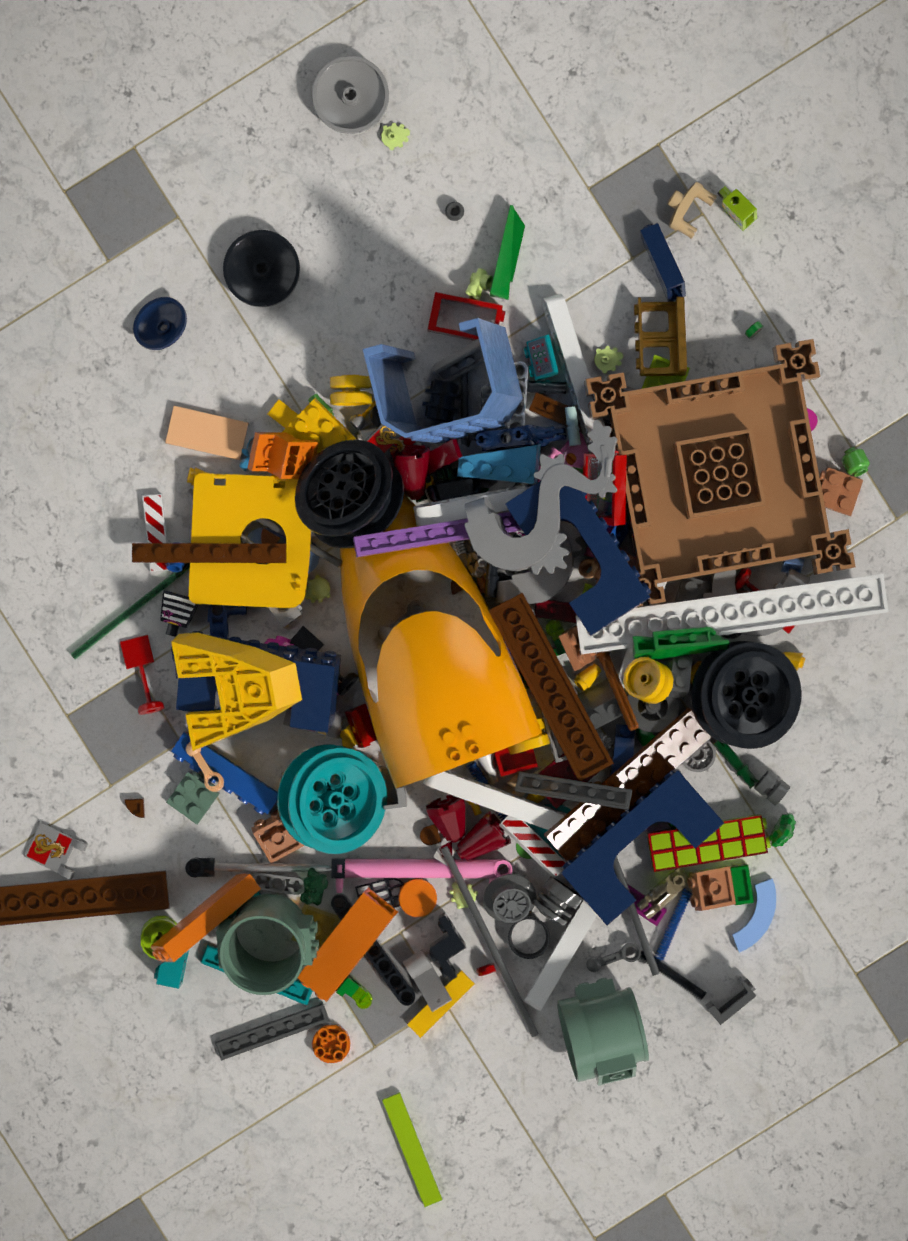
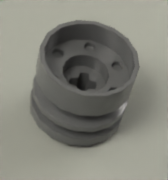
(557, 901)

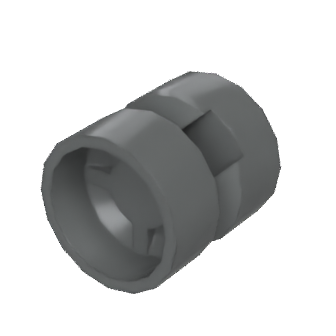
(772, 787)

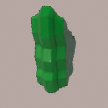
(782, 830)

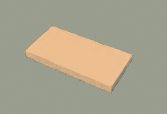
(207, 433)

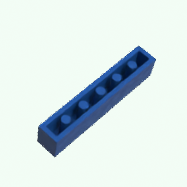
(235, 778)

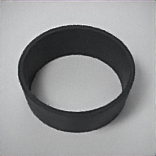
(533, 955)

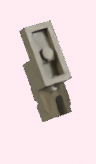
(664, 892)

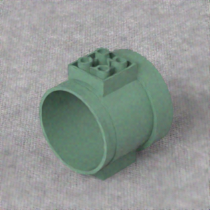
(258, 975)
(603, 1032)

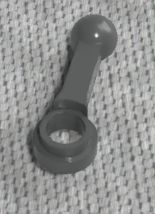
(594, 964)

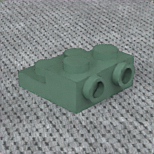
(192, 797)

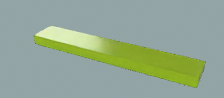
(412, 1149)

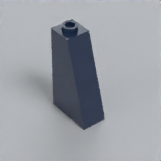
(663, 262)

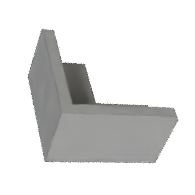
(395, 797)

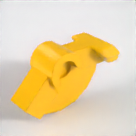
(347, 738)

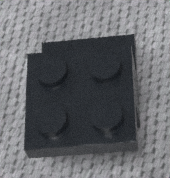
(446, 947)

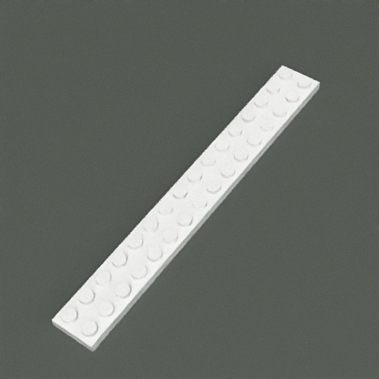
(745, 611)

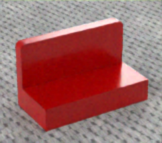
(361, 725)

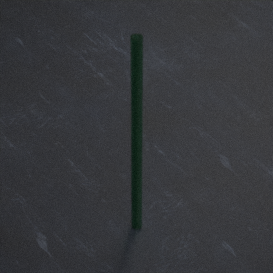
(128, 612)

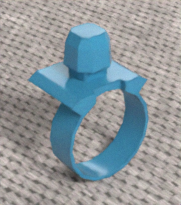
(244, 463)

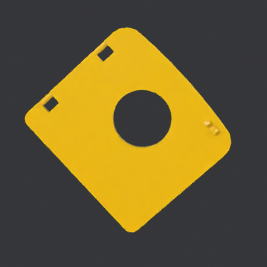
(221, 516)

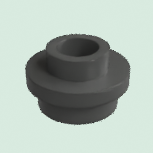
(459, 207)

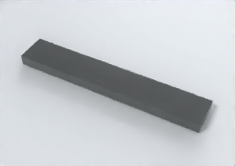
(573, 790)
(272, 1031)

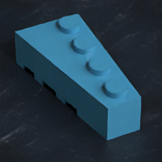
(503, 465)

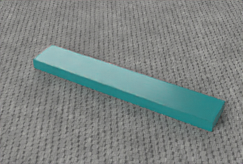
(295, 991)

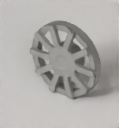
(699, 755)

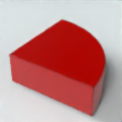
(486, 969)

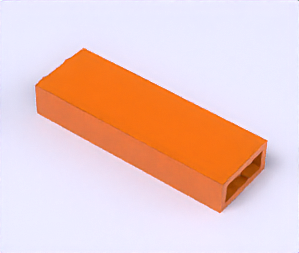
(205, 918)
(347, 944)

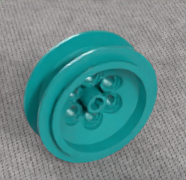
(361, 803)

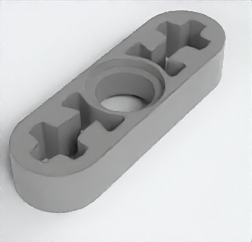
(283, 877)

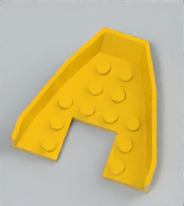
(248, 681)

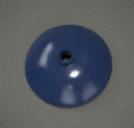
(155, 318)

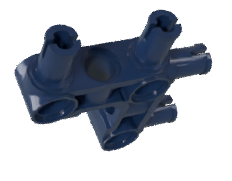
(520, 436)
(219, 623)

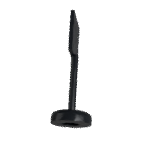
(305, 639)

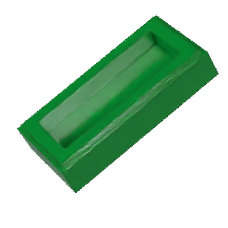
(742, 884)

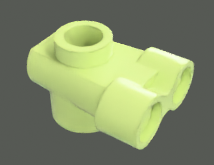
(478, 282)

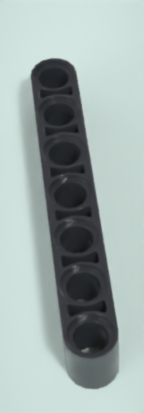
(376, 958)

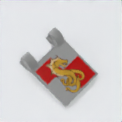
(52, 849)

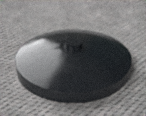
(261, 268)

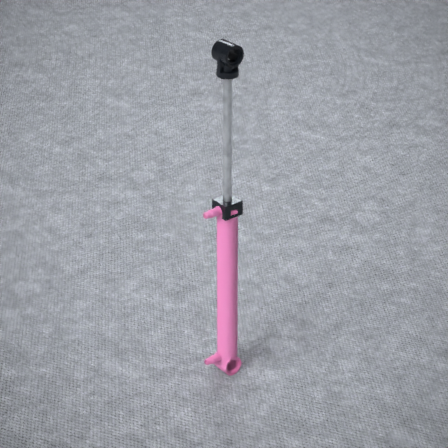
(365, 868)

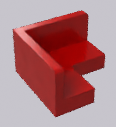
(516, 762)

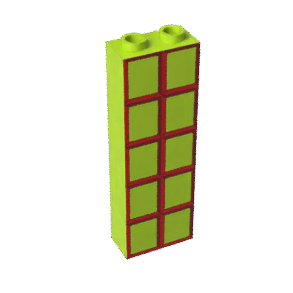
(732, 840)

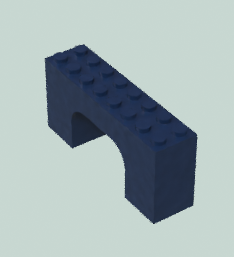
(618, 585)
(317, 679)
(670, 802)

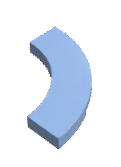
(761, 918)

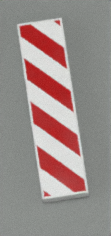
(155, 525)
(533, 845)

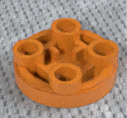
(417, 897)
(331, 1043)

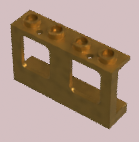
(673, 338)

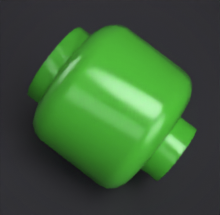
(855, 461)

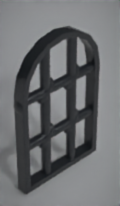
(388, 887)

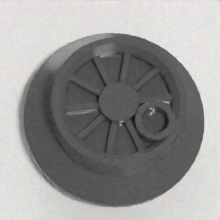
(654, 716)
(509, 898)

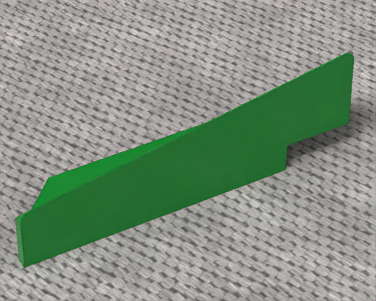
(508, 255)
(678, 643)

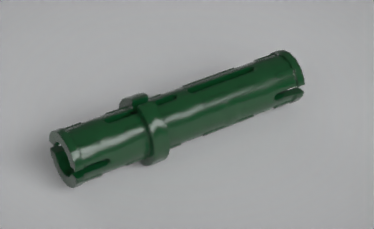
(737, 764)

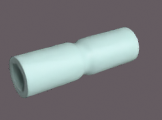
(572, 423)

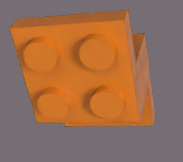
(281, 454)

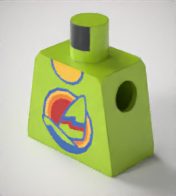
(742, 213)

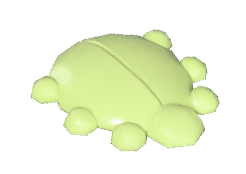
(394, 135)
(607, 359)
(317, 589)
(458, 897)

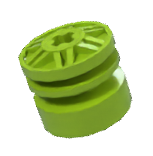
(150, 930)

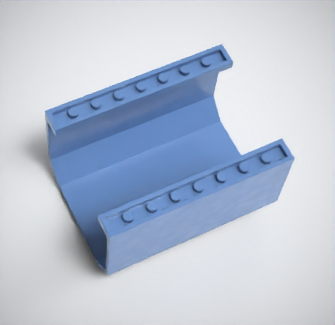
(394, 399)

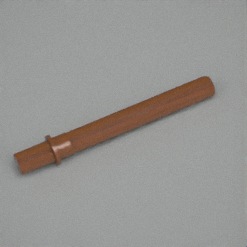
(618, 690)

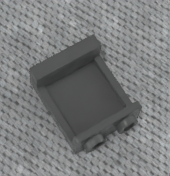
(734, 1004)

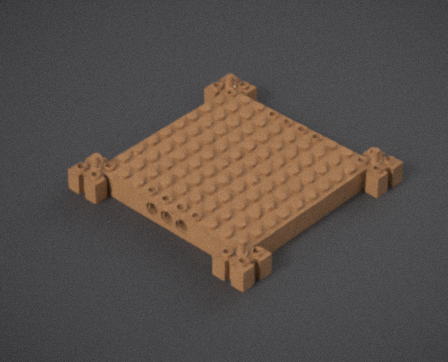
(721, 471)

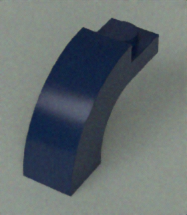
(623, 746)

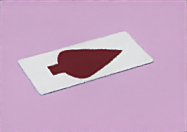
(452, 847)

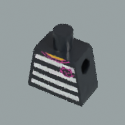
(176, 611)

